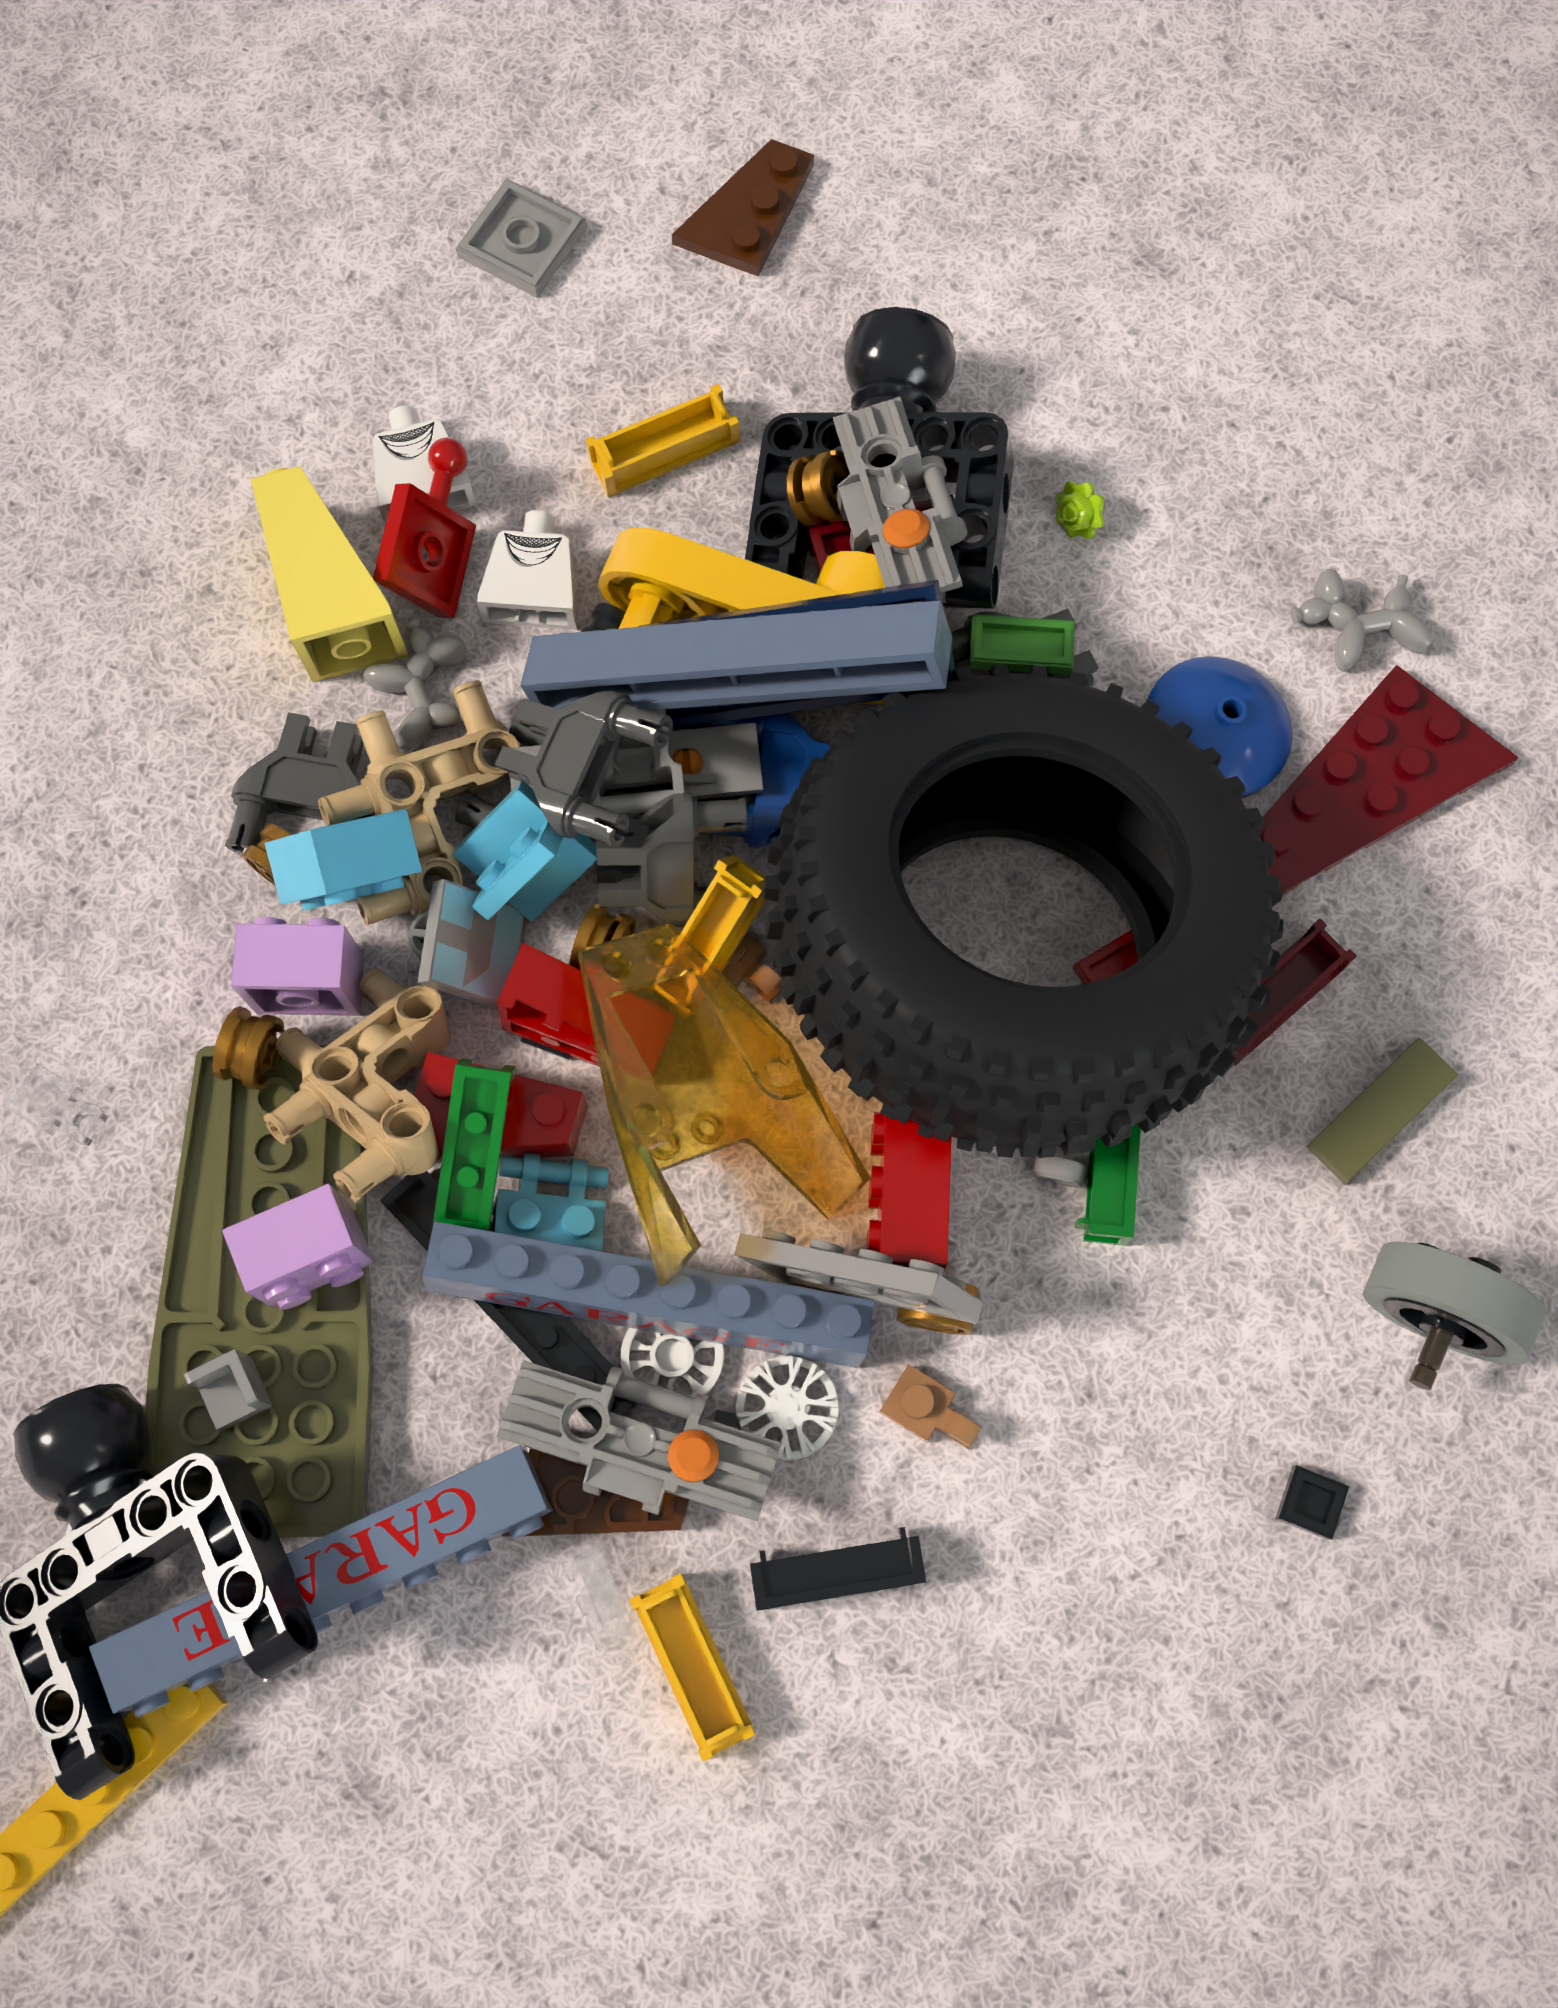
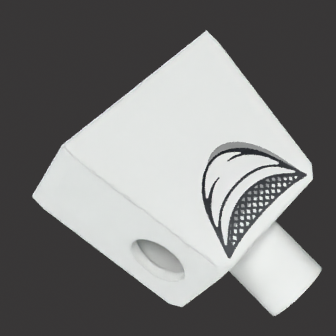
(403, 458)
(530, 577)

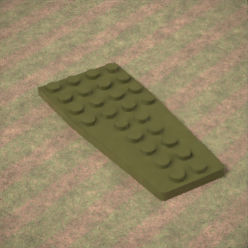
(312, 1358)

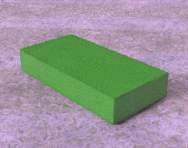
(1022, 643)

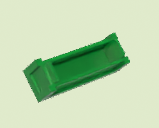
(473, 1145)
(1112, 1192)

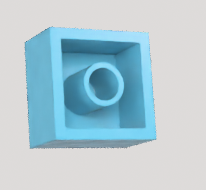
(344, 860)

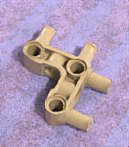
(431, 777)
(354, 1080)

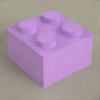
(297, 967)
(299, 1248)

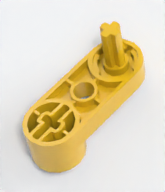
(674, 578)

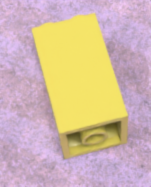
(325, 591)

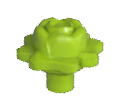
(1079, 509)

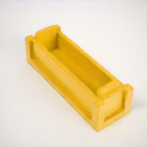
(663, 442)
(726, 910)
(693, 1666)

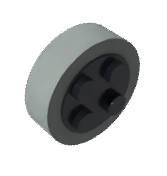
(1453, 1306)

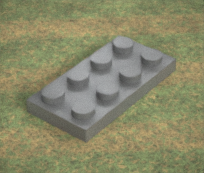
(868, 1276)

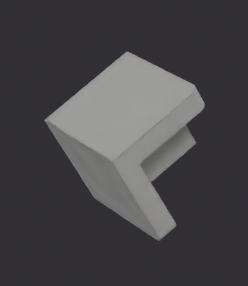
(230, 1388)

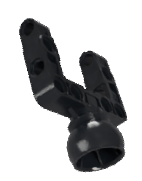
(885, 358)
(89, 1461)

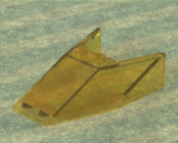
(697, 1072)

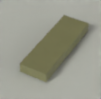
(1382, 1110)

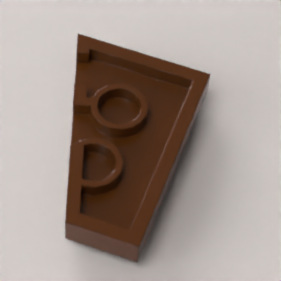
(749, 210)
(587, 1513)

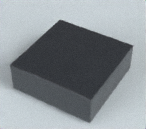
(1312, 1502)

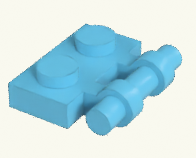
(551, 1217)

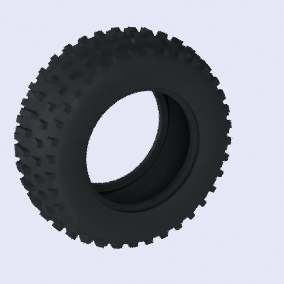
(996, 1054)

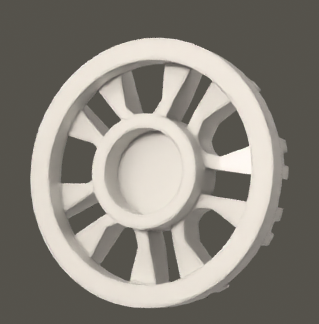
(672, 1359)
(788, 1405)

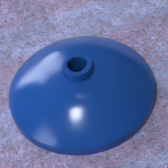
(1252, 743)

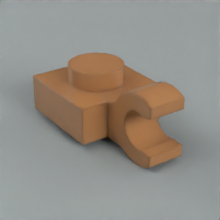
(746, 967)
(922, 1406)

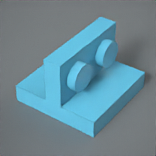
(522, 857)

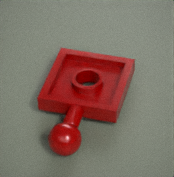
(426, 520)

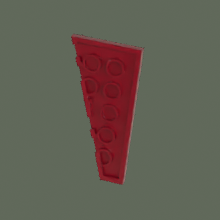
(1375, 776)

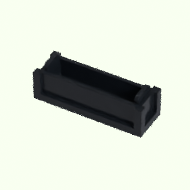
(837, 1572)

